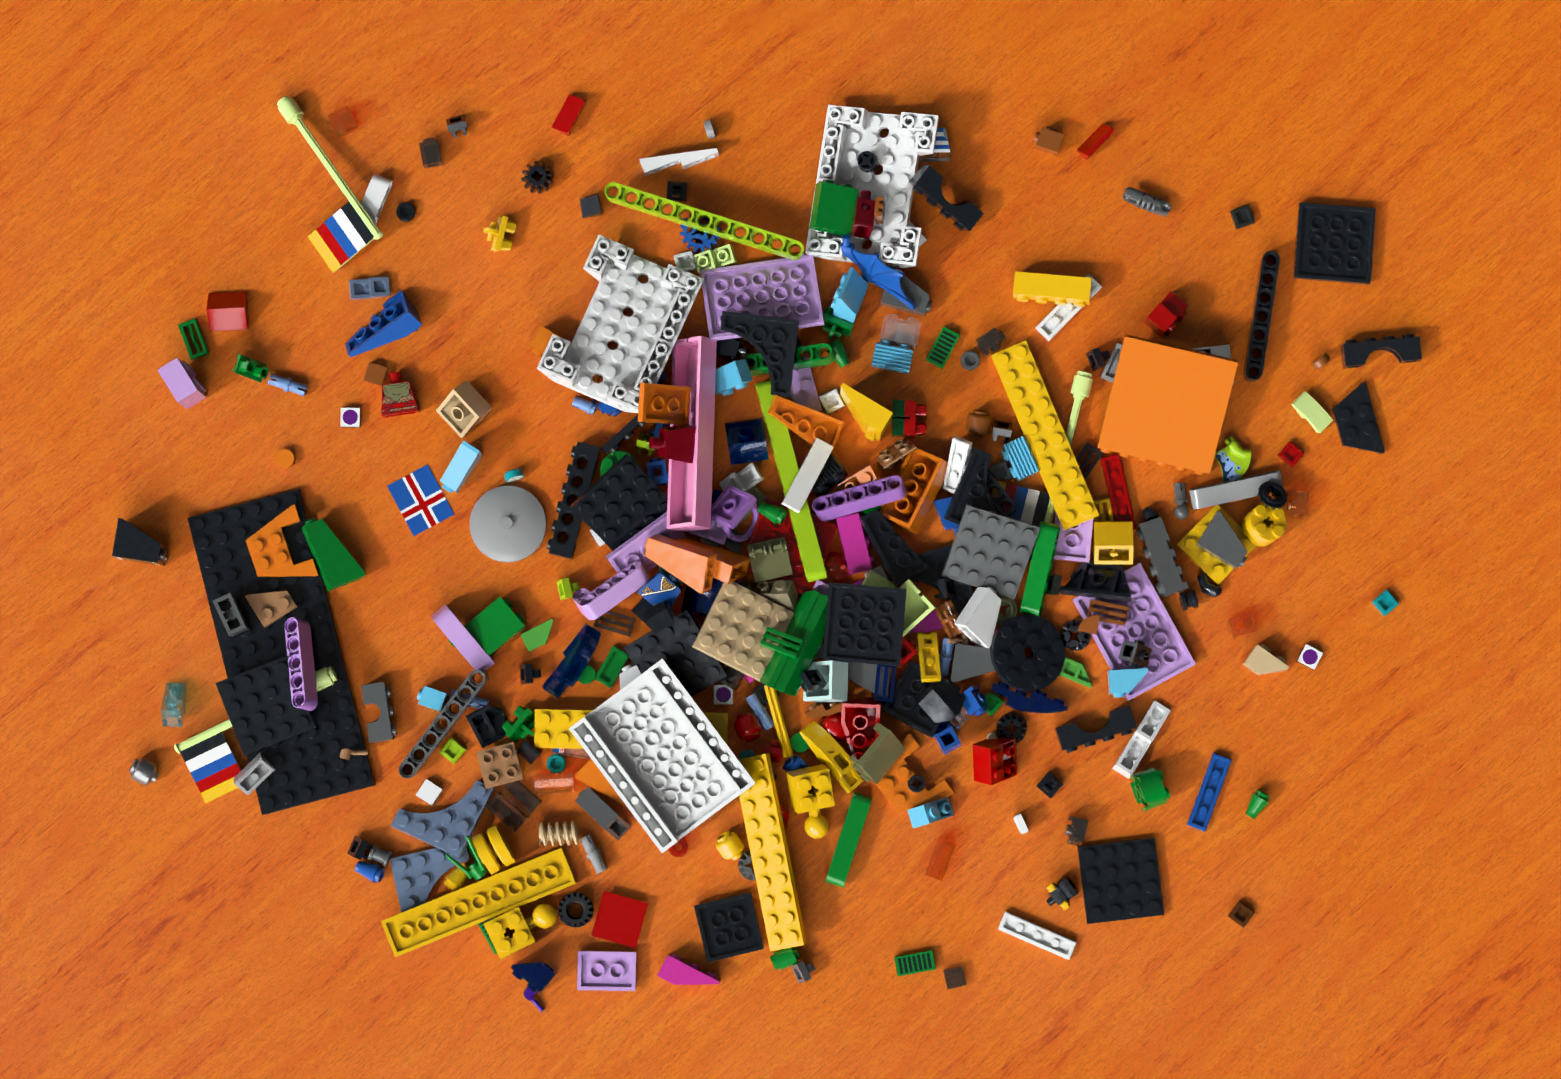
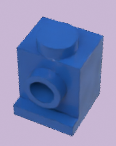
(657, 463)
(974, 701)

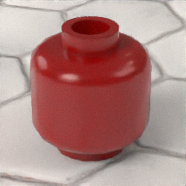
(747, 727)

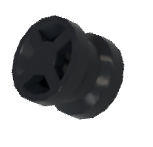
(865, 158)
(1188, 599)

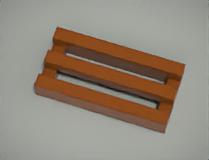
(879, 210)
(1123, 615)

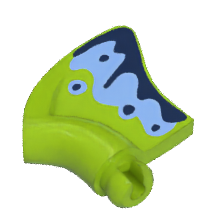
(1233, 460)

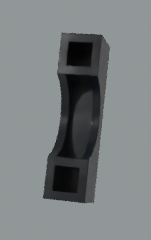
(928, 183)
(1404, 349)
(1071, 735)

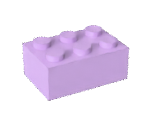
(182, 383)

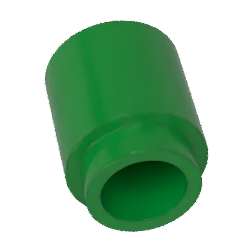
(784, 958)

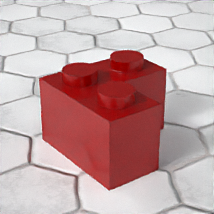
(1165, 314)

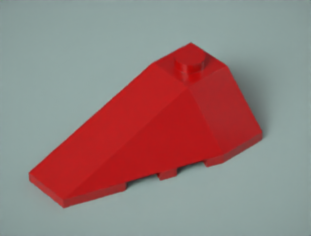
(858, 720)

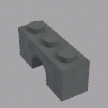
(383, 728)

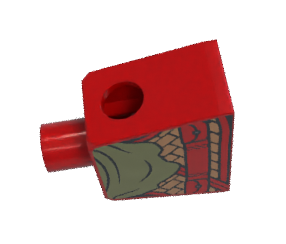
(398, 397)

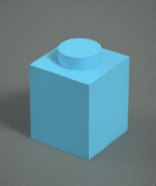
(432, 698)

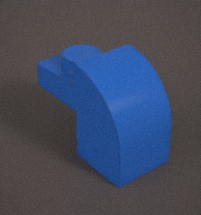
(947, 738)

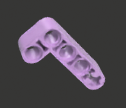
(611, 592)
(462, 639)

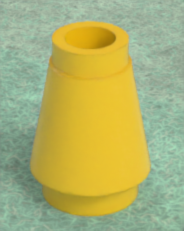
(456, 879)

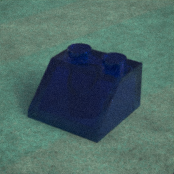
(746, 441)
(698, 602)

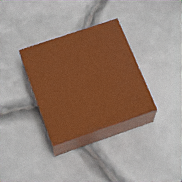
(375, 374)

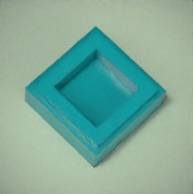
(1385, 602)

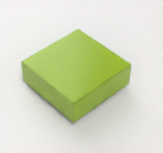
(452, 750)

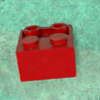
(994, 760)

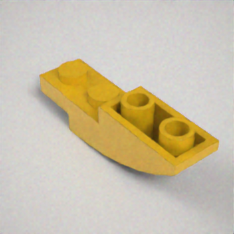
(833, 755)

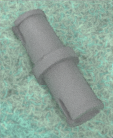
(593, 854)

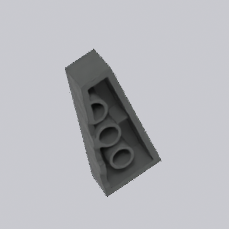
(1161, 557)

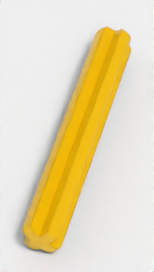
(778, 721)

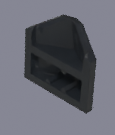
(942, 703)
(487, 724)

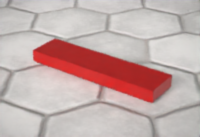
(1117, 489)

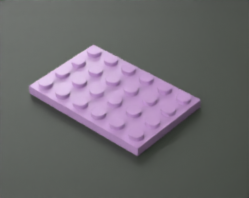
(765, 289)
(1145, 622)

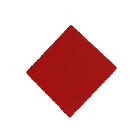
(619, 919)

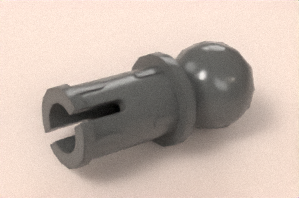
(1180, 510)

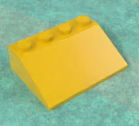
(869, 415)

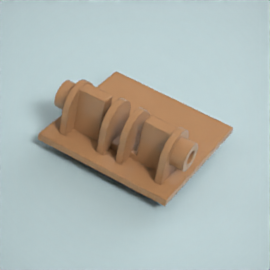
(900, 449)
(499, 765)

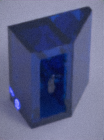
(535, 973)

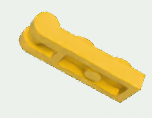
(929, 657)

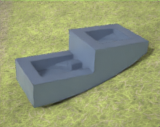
(369, 288)

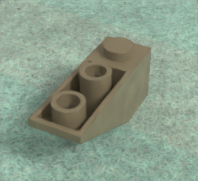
(779, 592)

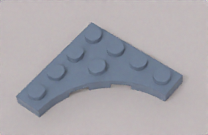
(449, 826)
(418, 873)

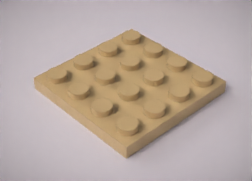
(738, 625)

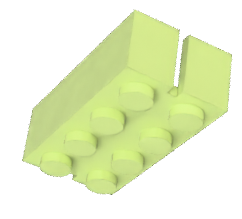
(915, 607)

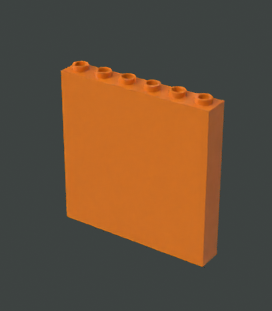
(1167, 404)

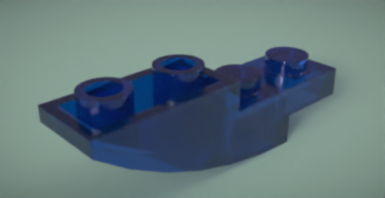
(575, 661)
(1036, 703)

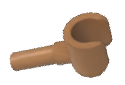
(963, 639)
(346, 753)

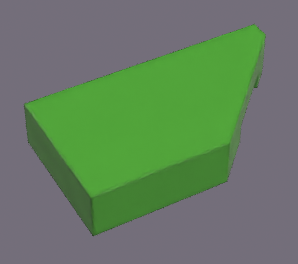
(537, 636)
(1076, 672)

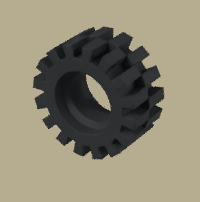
(587, 909)

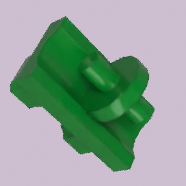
(834, 325)
(250, 368)
(522, 726)

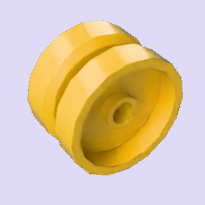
(492, 850)

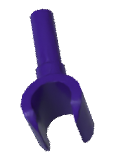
(529, 994)

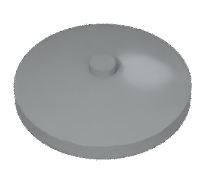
(508, 524)

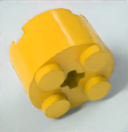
(1264, 525)

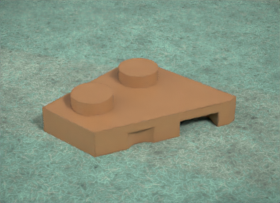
(271, 606)

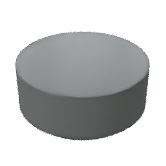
(709, 128)

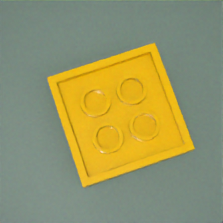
(1213, 567)

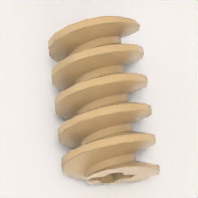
(558, 833)

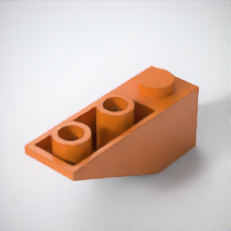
(868, 474)

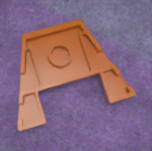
(271, 552)
(895, 781)

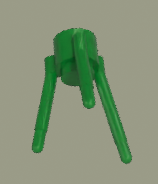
(477, 868)

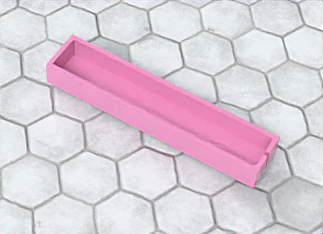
(692, 482)

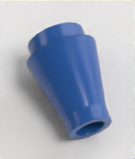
(370, 871)

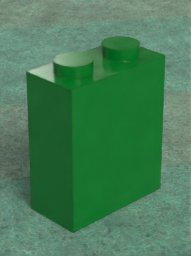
(833, 208)
(496, 625)

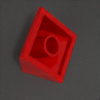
(227, 311)

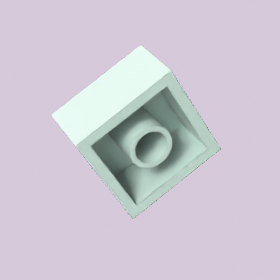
(836, 677)

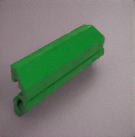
(806, 624)

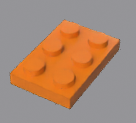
(664, 404)

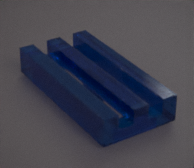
(883, 698)

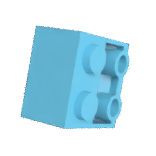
(849, 296)

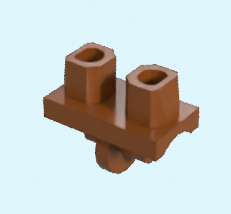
(948, 615)

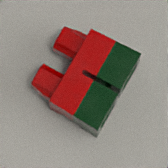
(907, 427)

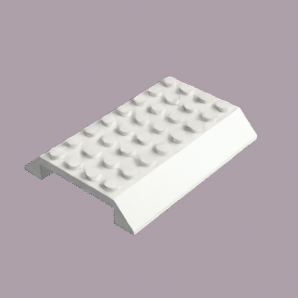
(662, 755)

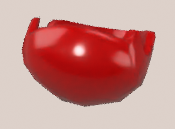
(833, 726)

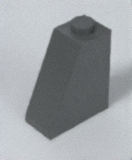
(912, 291)
(1222, 542)
(970, 662)
(865, 676)
(602, 813)

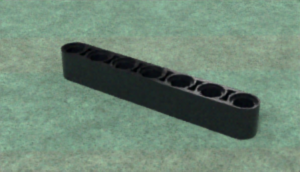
(1266, 308)

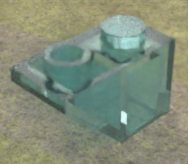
(173, 705)

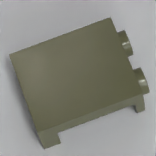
(879, 756)

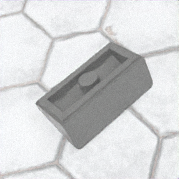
(253, 774)

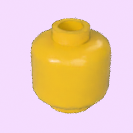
(729, 845)

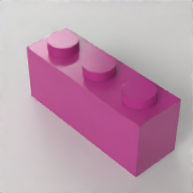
(854, 544)

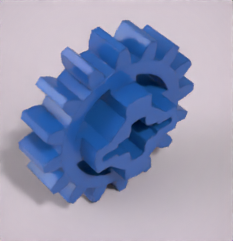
(692, 236)

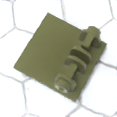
(769, 559)

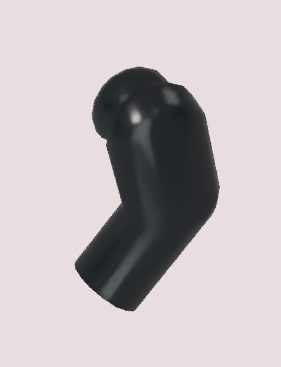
(1207, 588)

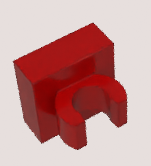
(773, 750)

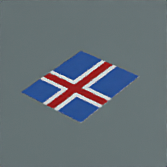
(420, 500)

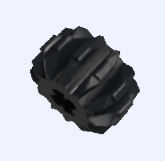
(531, 182)

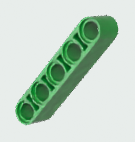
(815, 360)
(1040, 568)
(848, 839)

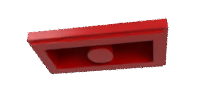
(569, 114)
(1091, 145)

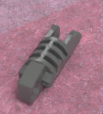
(1146, 201)

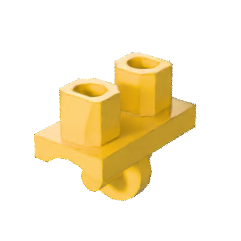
(503, 225)

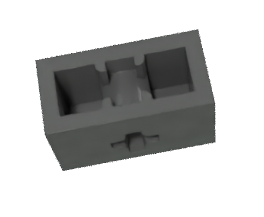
(231, 614)

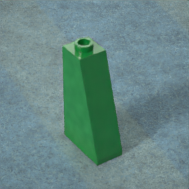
(331, 556)

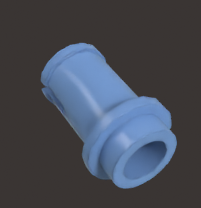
(585, 405)

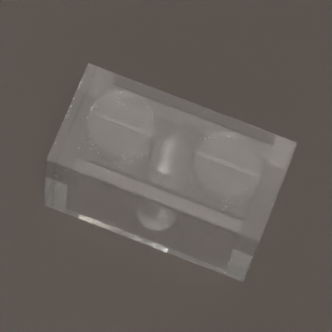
(900, 330)

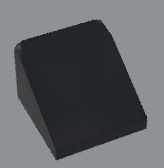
(590, 206)
(528, 752)

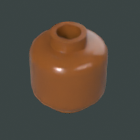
(978, 423)

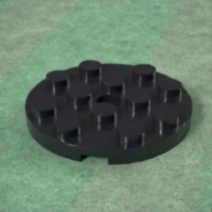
(1009, 656)

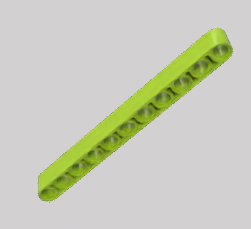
(697, 214)
(787, 471)

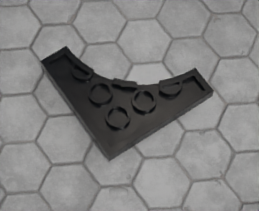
(773, 339)
(971, 487)
(936, 561)

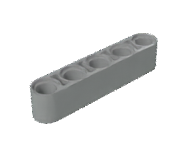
(1232, 491)

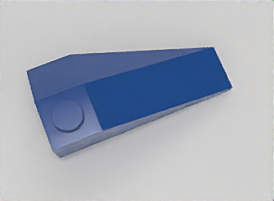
(392, 323)

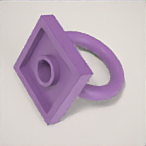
(731, 508)

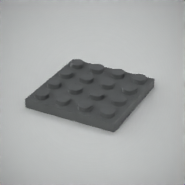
(990, 550)

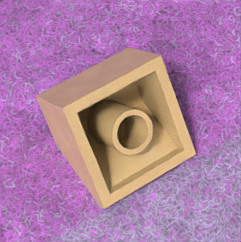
(463, 409)

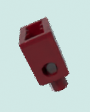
(863, 216)
(675, 442)

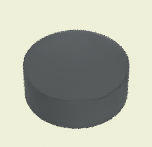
(970, 360)

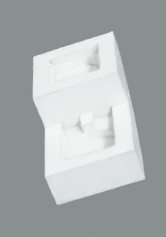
(744, 479)

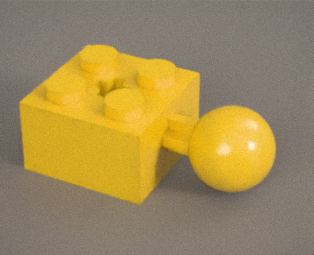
(819, 797)
(543, 917)

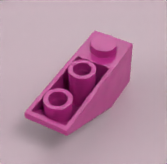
(683, 974)

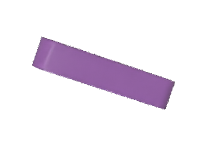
(867, 495)
(301, 664)

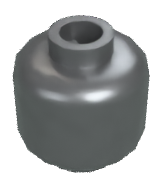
(143, 771)

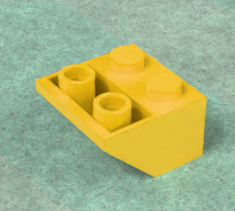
(1113, 542)

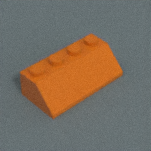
(923, 478)

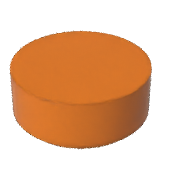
(285, 458)

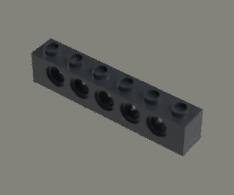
(578, 452)

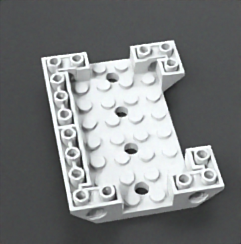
(856, 130)
(642, 339)

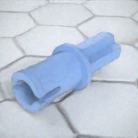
(759, 711)

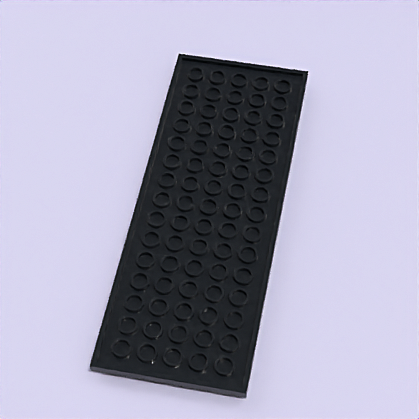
(308, 763)

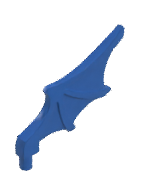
(876, 271)

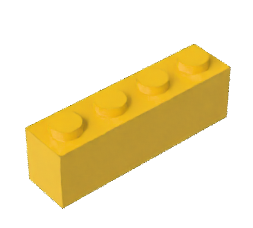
(1052, 288)

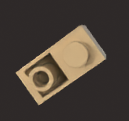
(1263, 662)

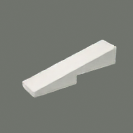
(687, 159)
(1141, 739)

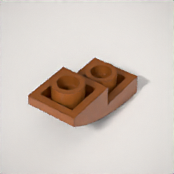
(818, 710)

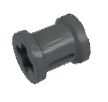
(380, 855)

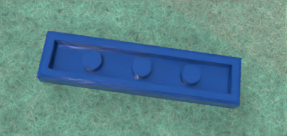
(1209, 792)

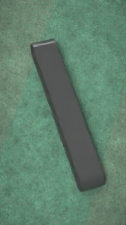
(435, 727)

